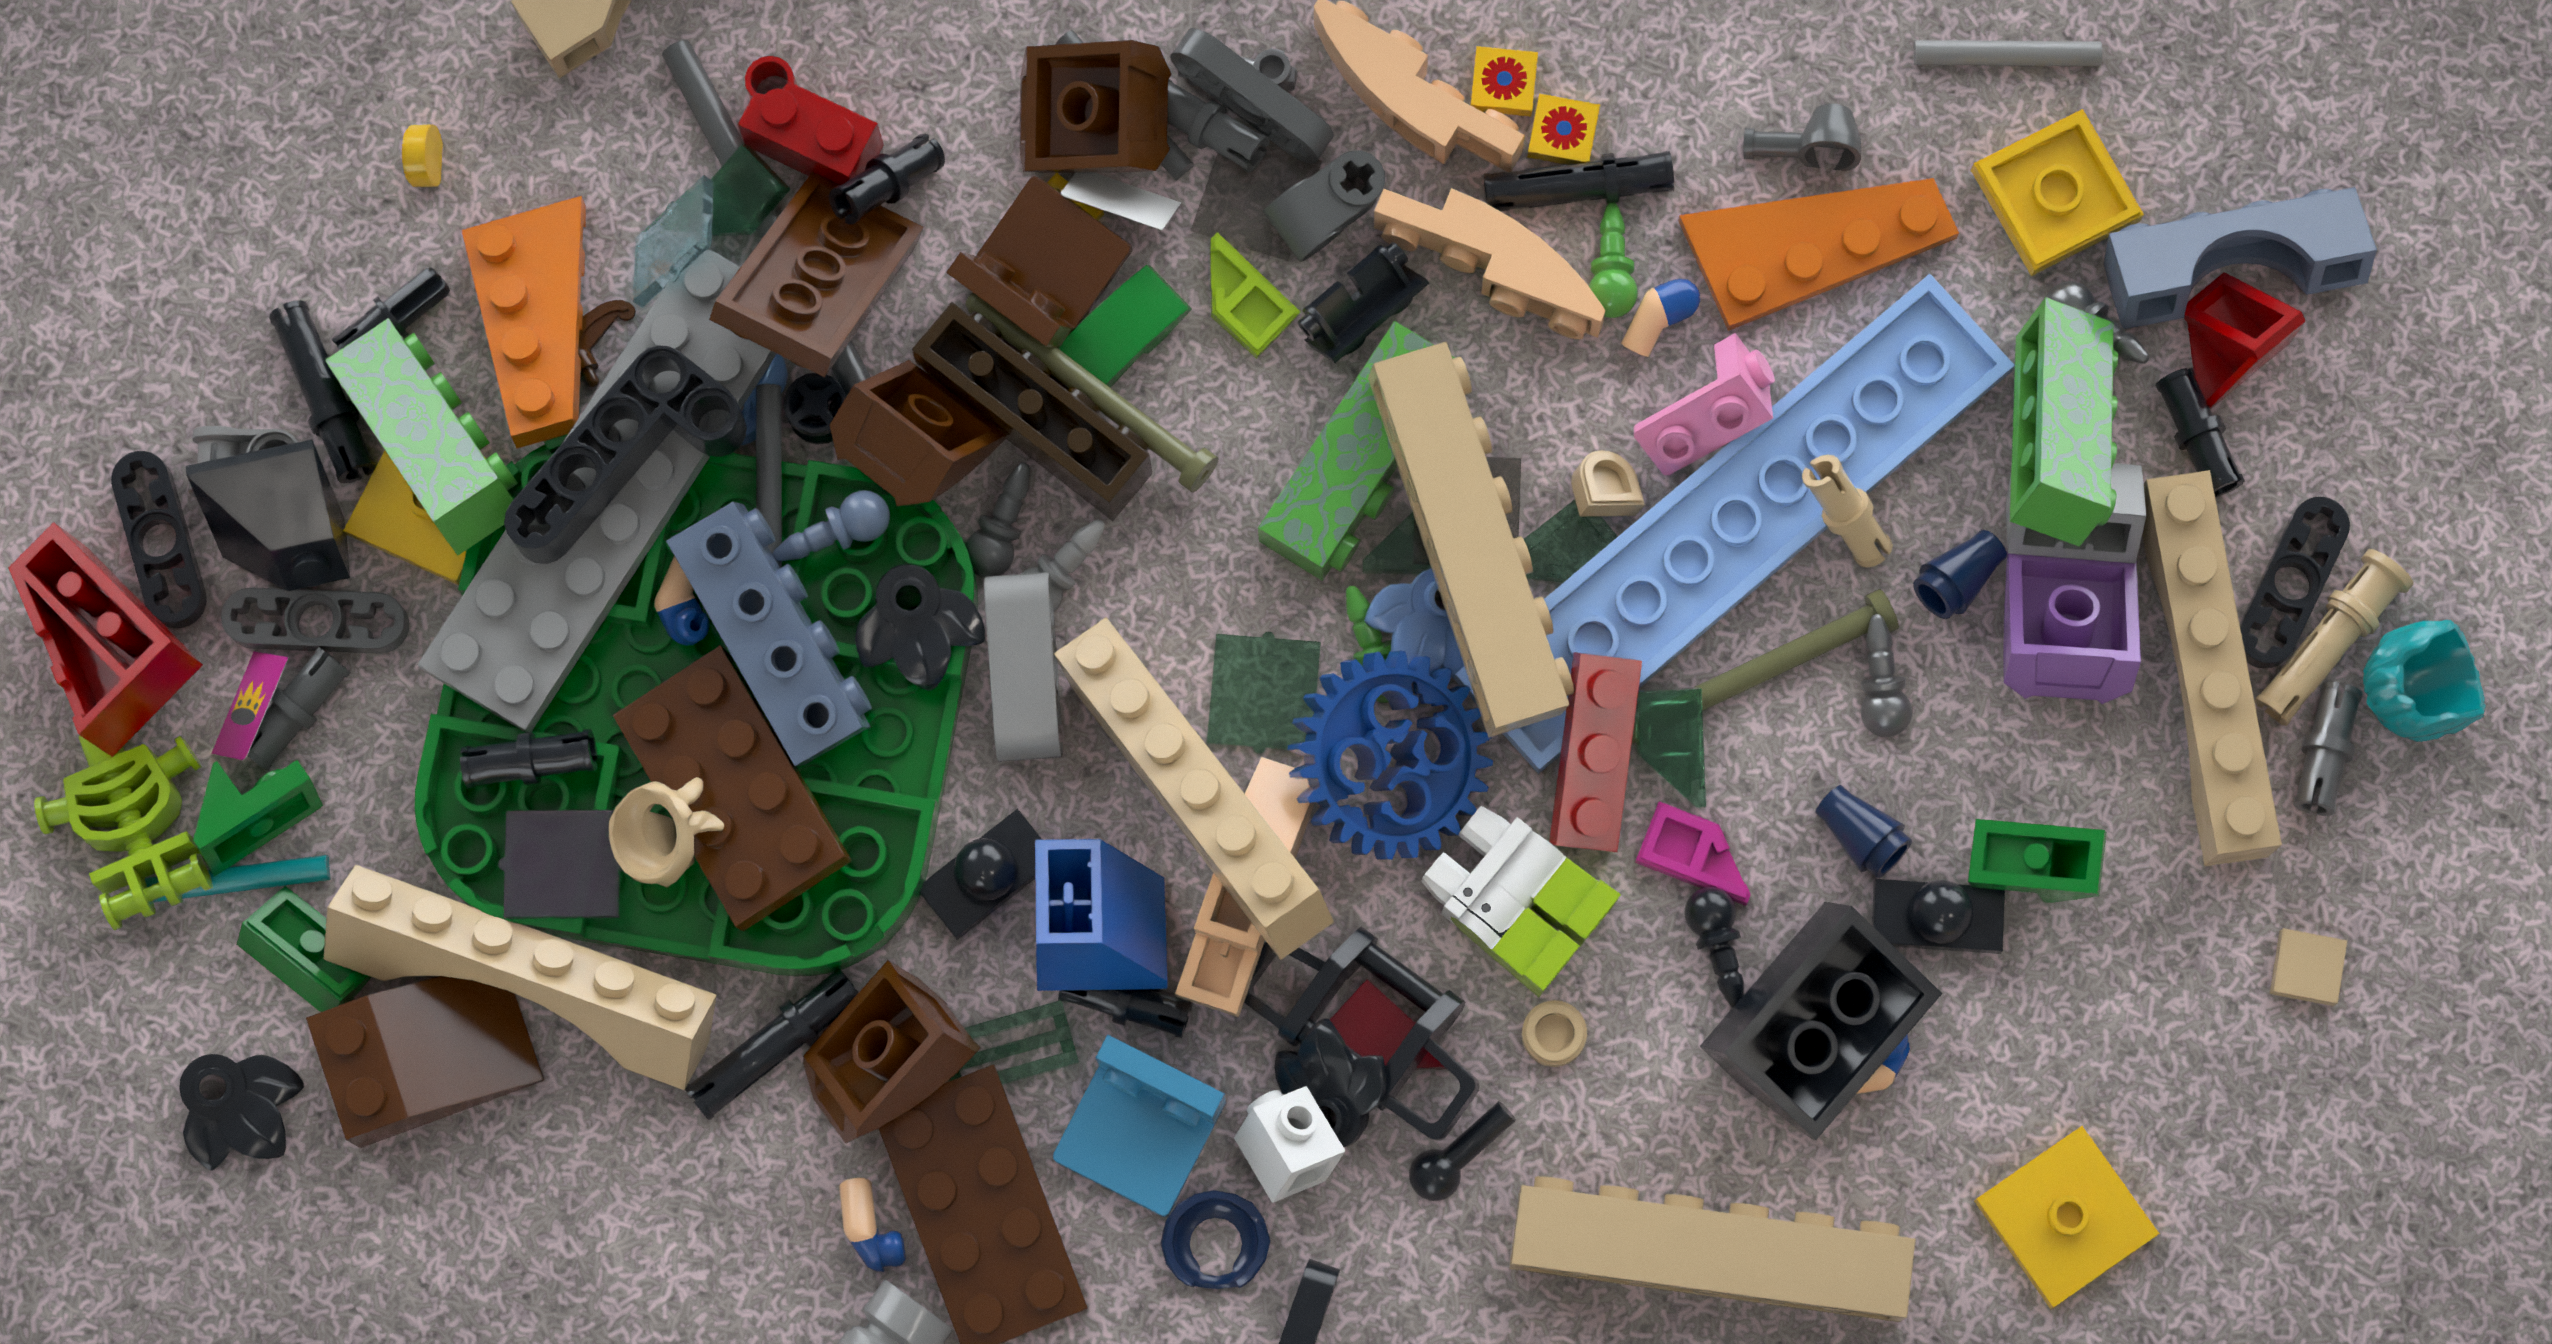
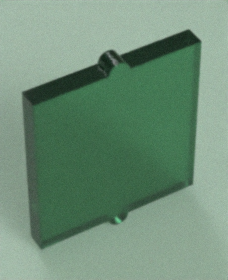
(1261, 690)

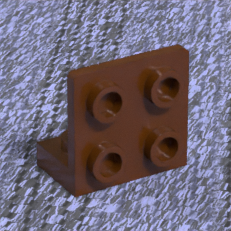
(1043, 263)

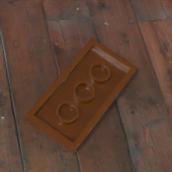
(815, 277)
(774, 829)
(982, 1212)

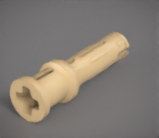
(2349, 615)

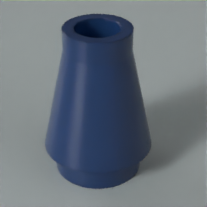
(1957, 576)
(1866, 833)

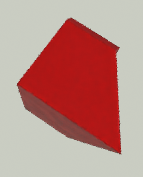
(2235, 334)

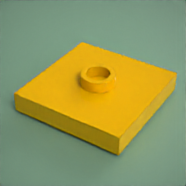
(2056, 192)
(398, 524)
(2066, 1217)

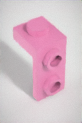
(1712, 414)

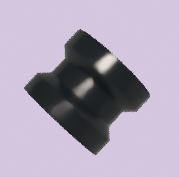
(808, 398)

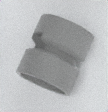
(897, 1320)

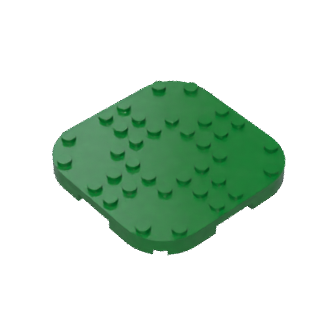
(874, 788)

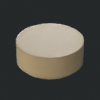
(1554, 1033)

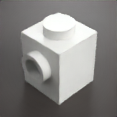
(1288, 1142)

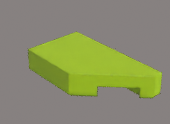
(1245, 300)

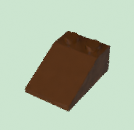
(421, 1054)

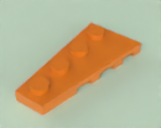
(1803, 246)
(532, 313)

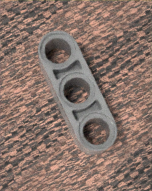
(1023, 666)

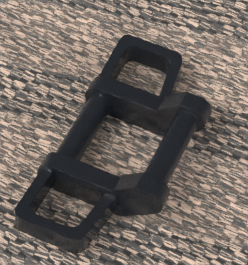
(1439, 1015)

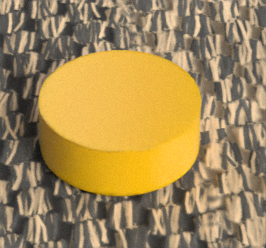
(422, 155)

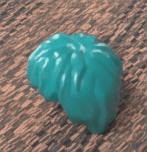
(2424, 681)

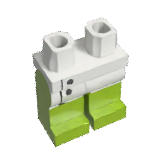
(1497, 898)

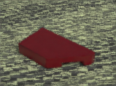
(1376, 1025)

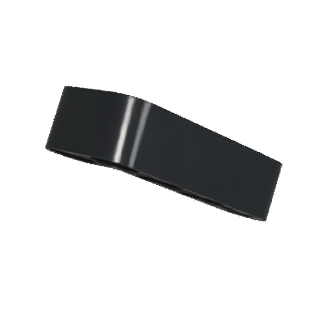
(619, 461)

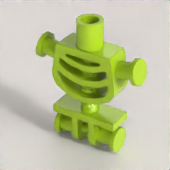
(119, 795)

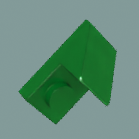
(239, 824)
(2038, 859)

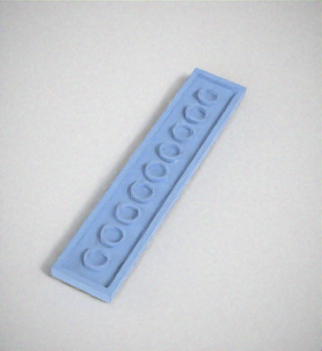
(1748, 502)

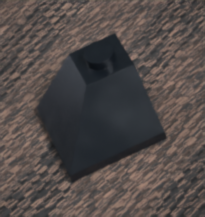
(275, 514)

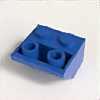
(1097, 918)

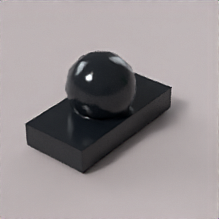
(983, 875)
(1939, 915)

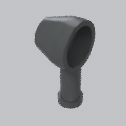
(1828, 127)

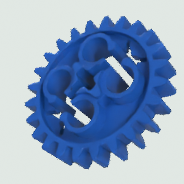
(1348, 720)

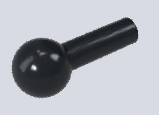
(1437, 1172)

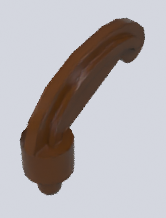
(593, 328)

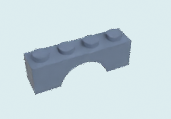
(2311, 239)

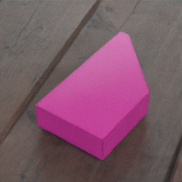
(1691, 852)

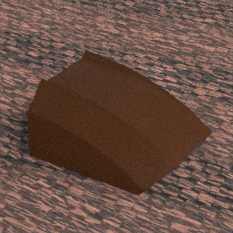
(1093, 108)
(911, 434)
(885, 1053)

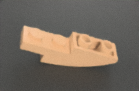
(1389, 79)
(1518, 264)
(1225, 938)

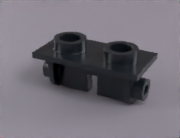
(1341, 322)

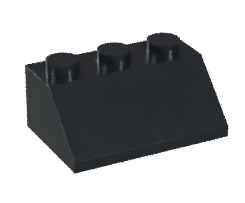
(1821, 1018)

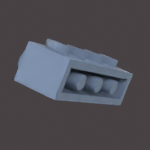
(769, 632)

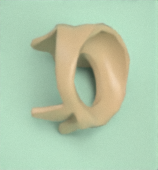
(653, 845)

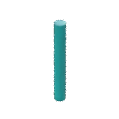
(261, 876)

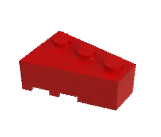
(101, 638)

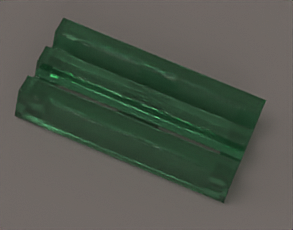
(1061, 1034)

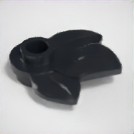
(921, 635)
(1334, 1079)
(244, 1114)

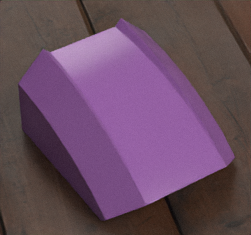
(2070, 627)

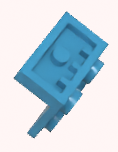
(1139, 1127)

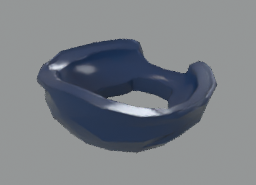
(1205, 1206)

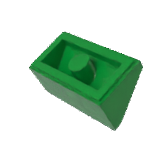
(295, 951)

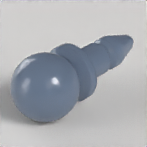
(860, 517)

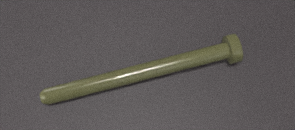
(1194, 466)
(1796, 652)

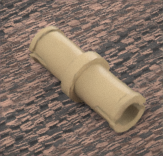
(1847, 510)

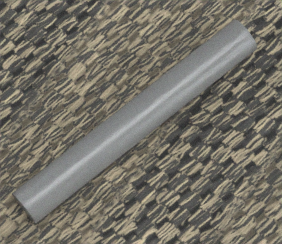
(2007, 53)

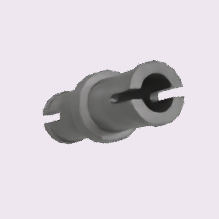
(2328, 748)

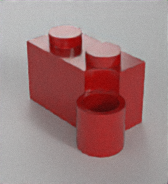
(804, 127)

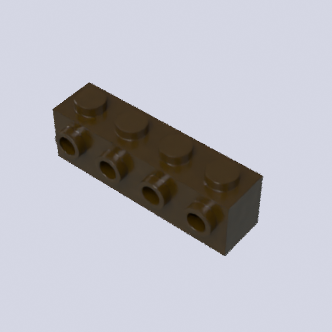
(1034, 411)

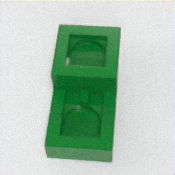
(1126, 326)

